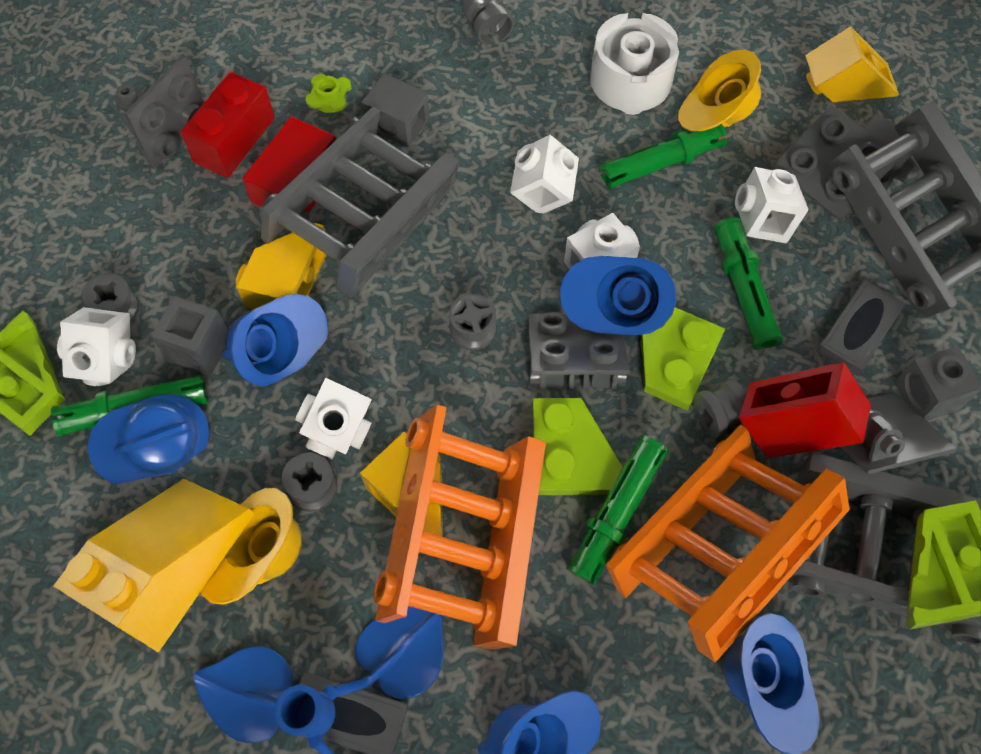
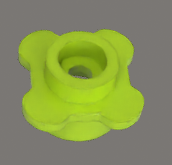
(328, 101)

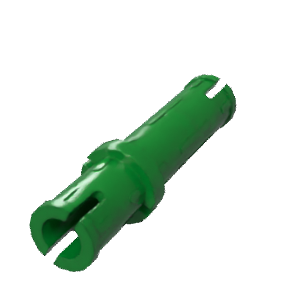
(679, 148)
(742, 266)
(87, 413)
(613, 517)

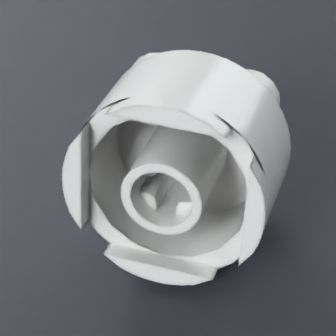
(634, 62)

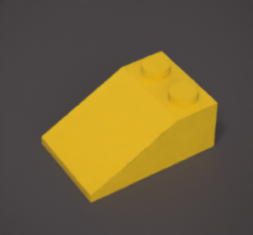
(155, 560)

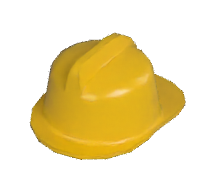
(724, 93)
(260, 552)

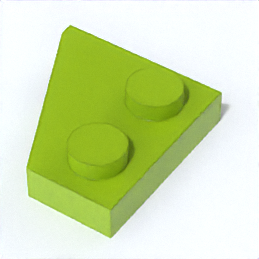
(678, 357)
(26, 376)
(575, 450)
(946, 566)

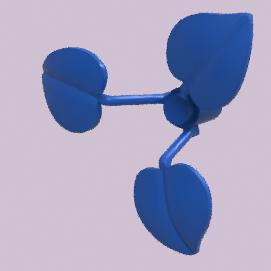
(254, 692)

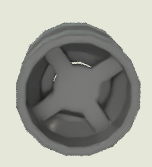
(488, 17)

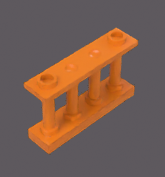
(501, 564)
(750, 579)

